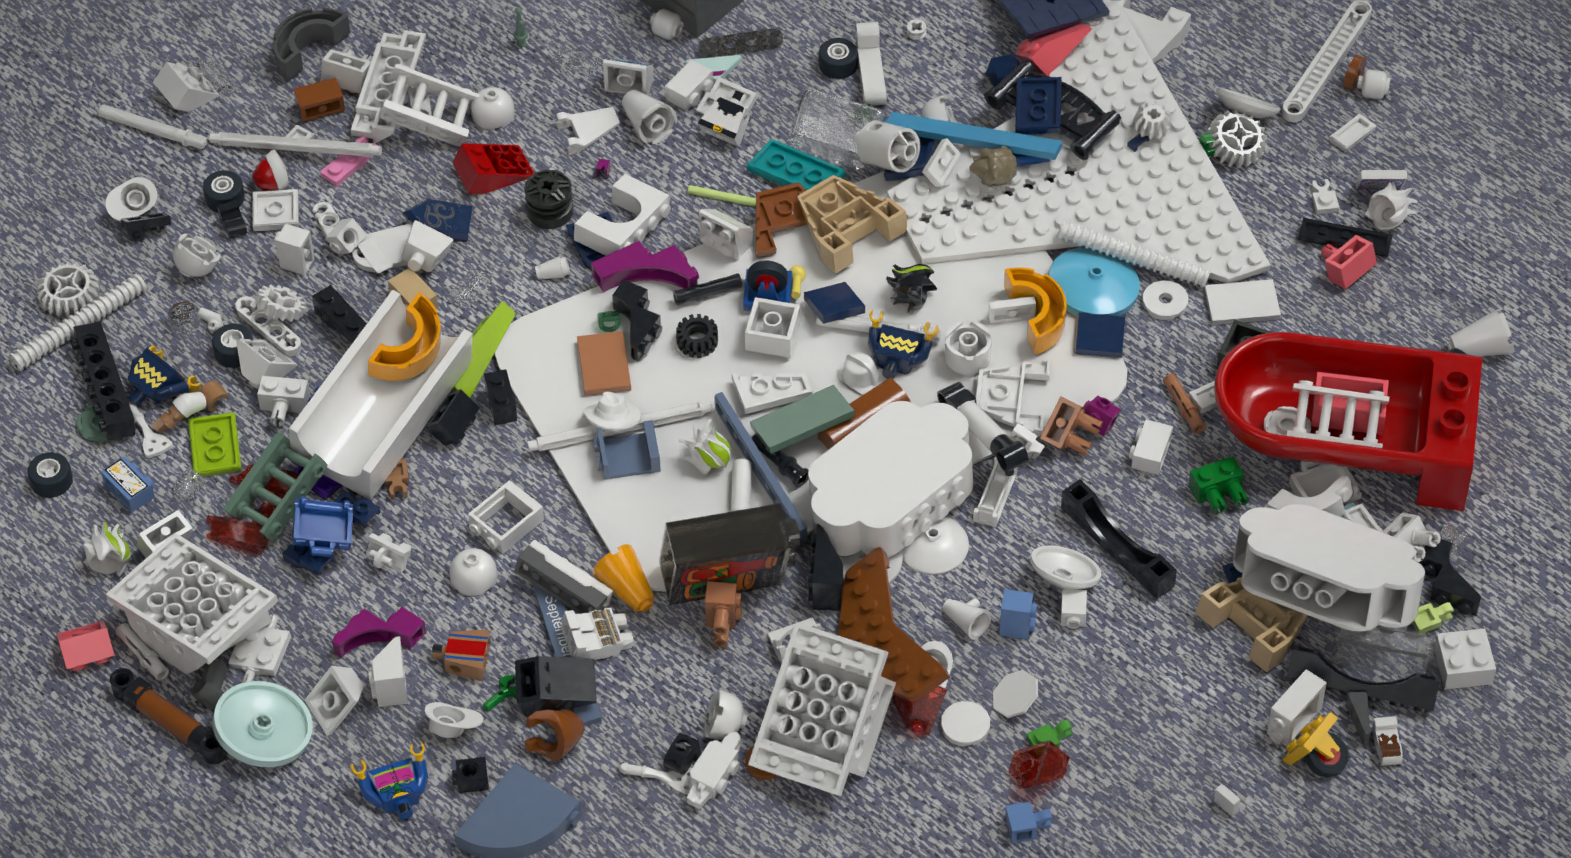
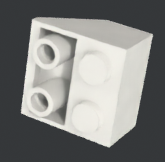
(184, 86)
(724, 233)

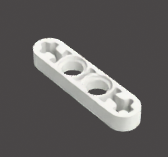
(269, 326)

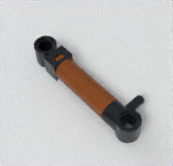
(141, 698)

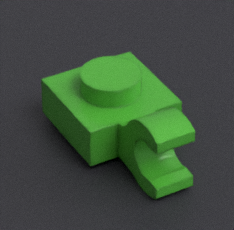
(1046, 733)

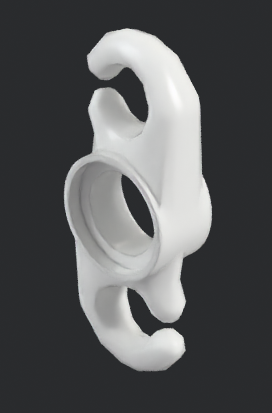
(329, 214)

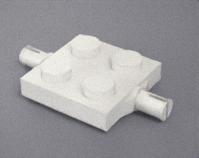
(261, 651)

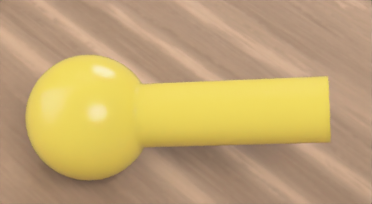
(798, 276)

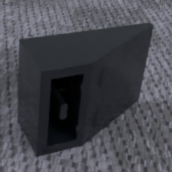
(825, 574)
(554, 683)

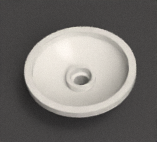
(1247, 104)
(940, 552)
(1065, 567)

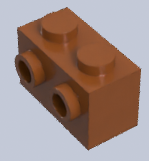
(319, 98)

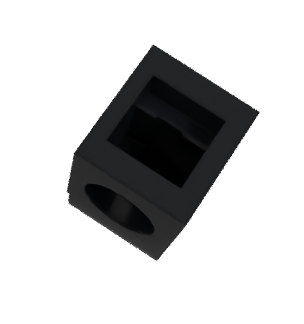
(232, 219)
(681, 756)

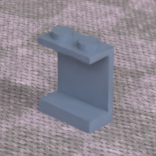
(628, 453)

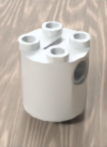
(887, 146)

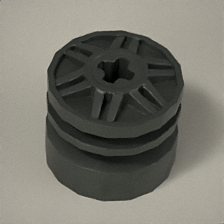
(548, 199)

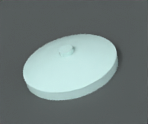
(262, 724)

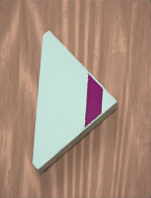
(719, 65)

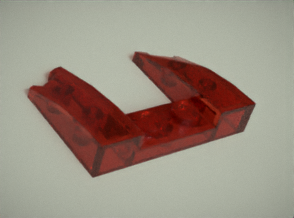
(245, 534)

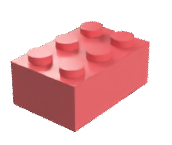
(1338, 408)

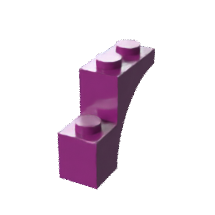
(369, 628)

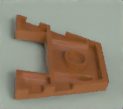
(776, 211)

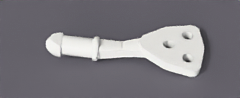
(149, 436)
(668, 777)

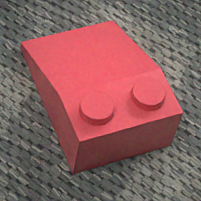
(1051, 49)

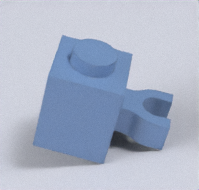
(1023, 823)

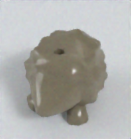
(994, 166)

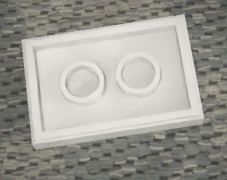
(1242, 302)

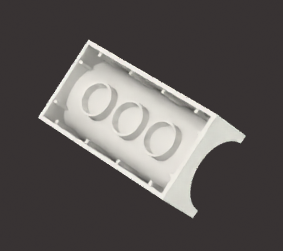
(370, 423)

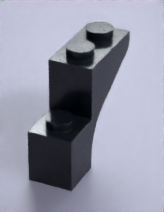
(644, 325)
(1449, 584)

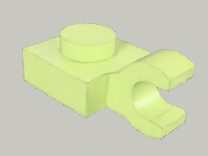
(1431, 618)

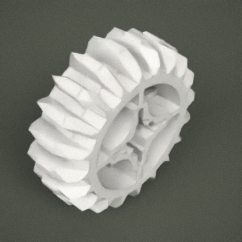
(1243, 133)
(67, 283)

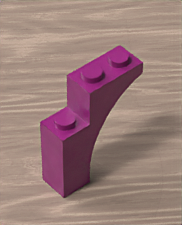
(638, 264)

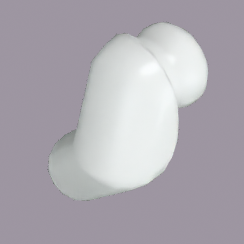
(214, 319)

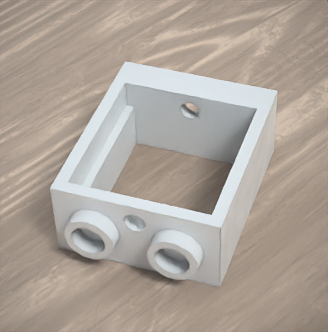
(521, 501)
(1296, 708)

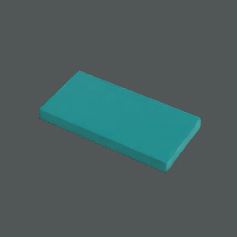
(789, 166)

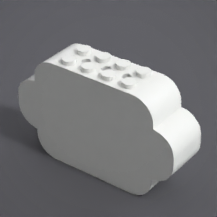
(892, 477)
(1328, 567)

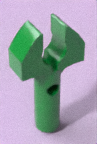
(1204, 140)
(505, 692)

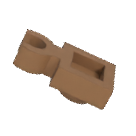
(398, 479)

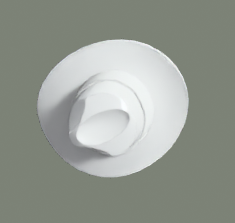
(613, 413)

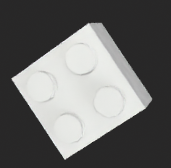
(772, 327)
(1464, 659)

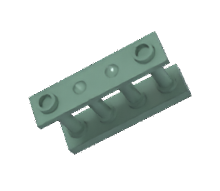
(259, 476)

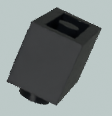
(500, 397)
(453, 417)

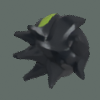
(911, 285)

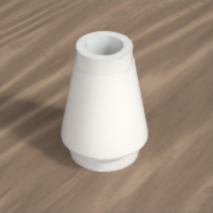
(553, 269)

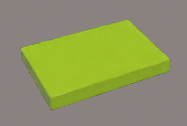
(215, 444)

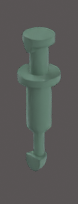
(520, 33)

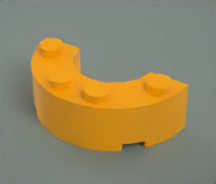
(1050, 303)
(416, 355)

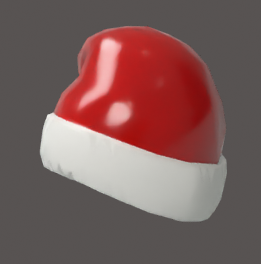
(271, 173)

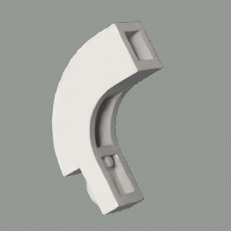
(1328, 501)

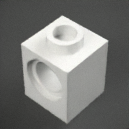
(353, 233)
(1073, 608)

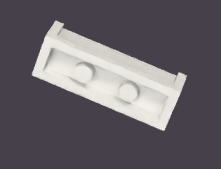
(994, 496)

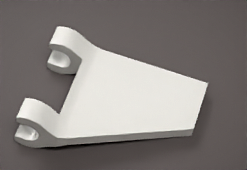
(587, 127)

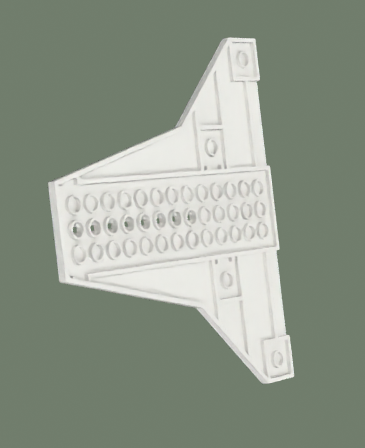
(1152, 197)

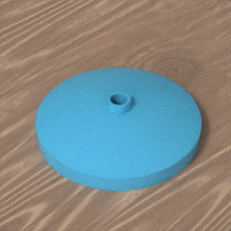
(1095, 282)

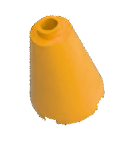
(626, 578)

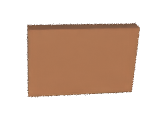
(604, 363)

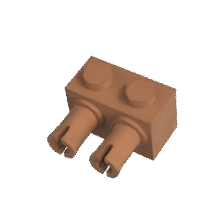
(1062, 423)
(722, 610)

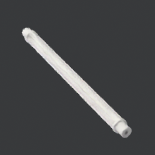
(295, 144)
(588, 433)

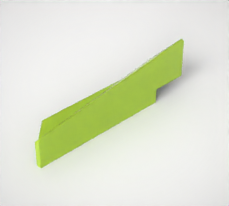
(484, 344)

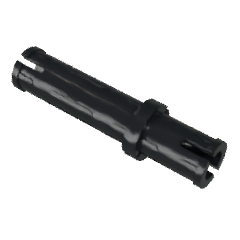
(702, 290)

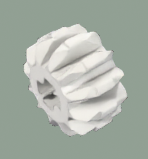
(1152, 121)

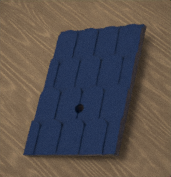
(1046, 16)

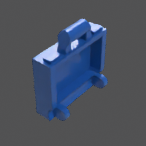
(322, 526)

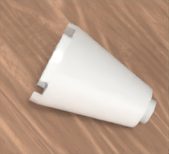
(649, 116)
(1484, 337)

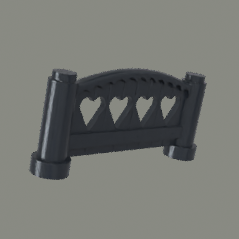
(1086, 135)

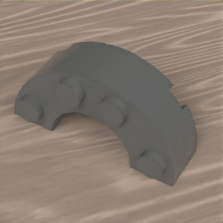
(302, 29)

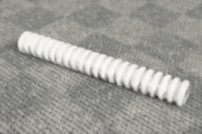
(1134, 254)
(64, 330)

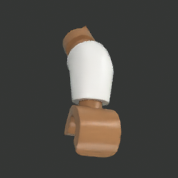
(189, 404)

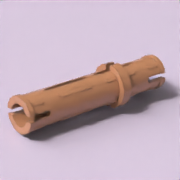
(1187, 410)

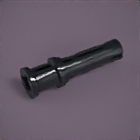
(785, 464)

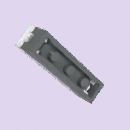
(562, 579)

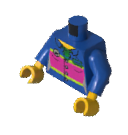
(394, 785)

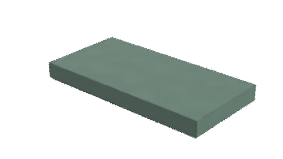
(802, 419)

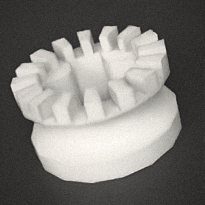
(917, 34)

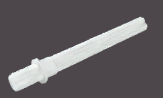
(185, 137)
(863, 325)

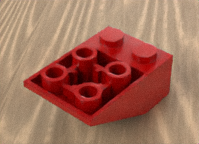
(490, 166)

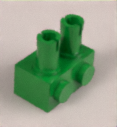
(1216, 480)

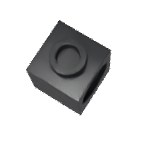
(474, 767)

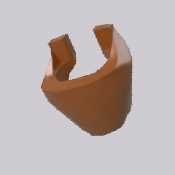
(567, 726)

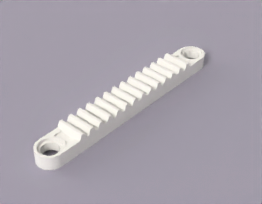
(1327, 61)

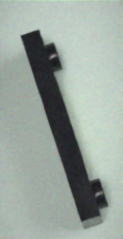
(1337, 235)

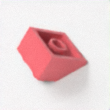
(85, 645)

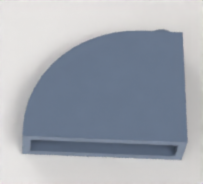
(518, 817)

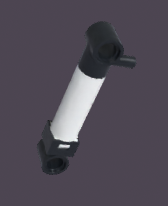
(1008, 453)

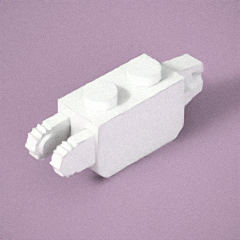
(713, 768)

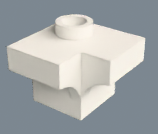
(1027, 438)

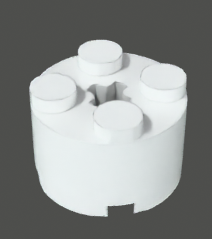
(967, 348)

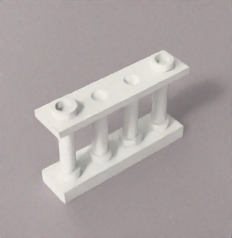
(421, 122)
(1306, 387)

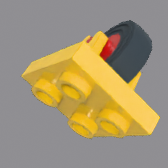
(1322, 750)

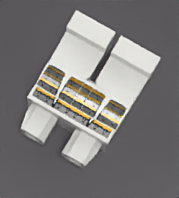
(595, 634)

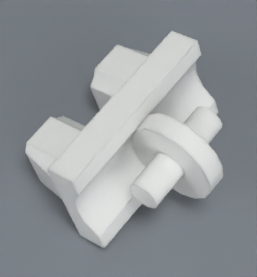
(388, 553)

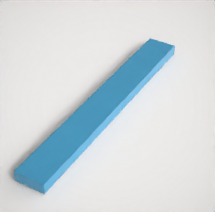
(978, 136)

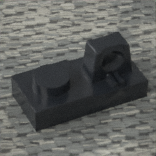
(136, 225)

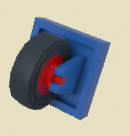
(767, 281)

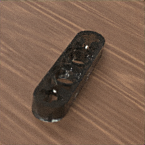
(740, 41)

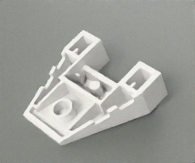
(1157, 35)

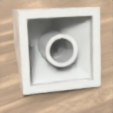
(262, 360)
(334, 697)

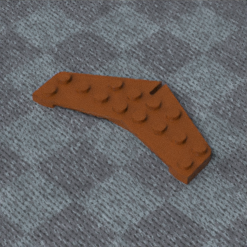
(869, 620)

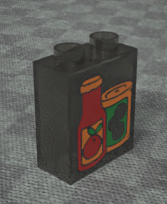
(727, 547)

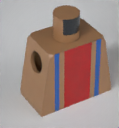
(465, 653)

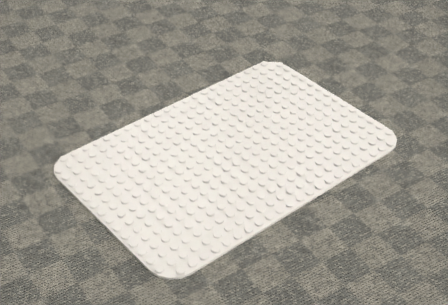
(633, 509)

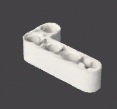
(870, 63)

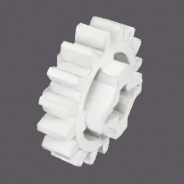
(280, 303)

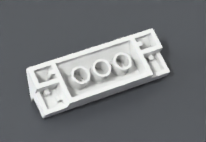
(378, 86)

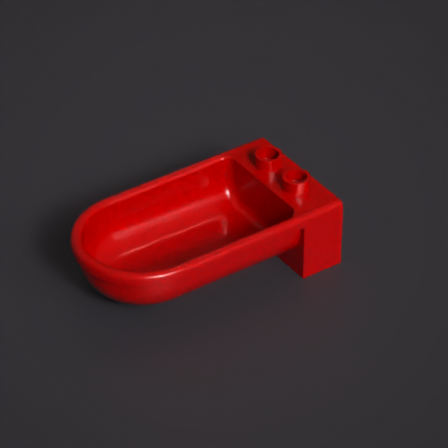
(1427, 417)

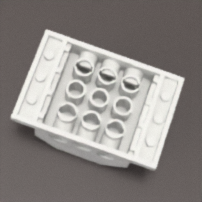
(190, 604)
(823, 710)

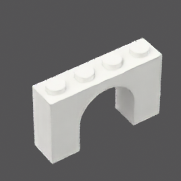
(635, 196)

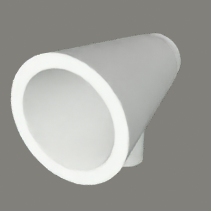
(968, 616)

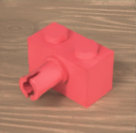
(1349, 261)

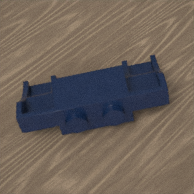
(300, 556)

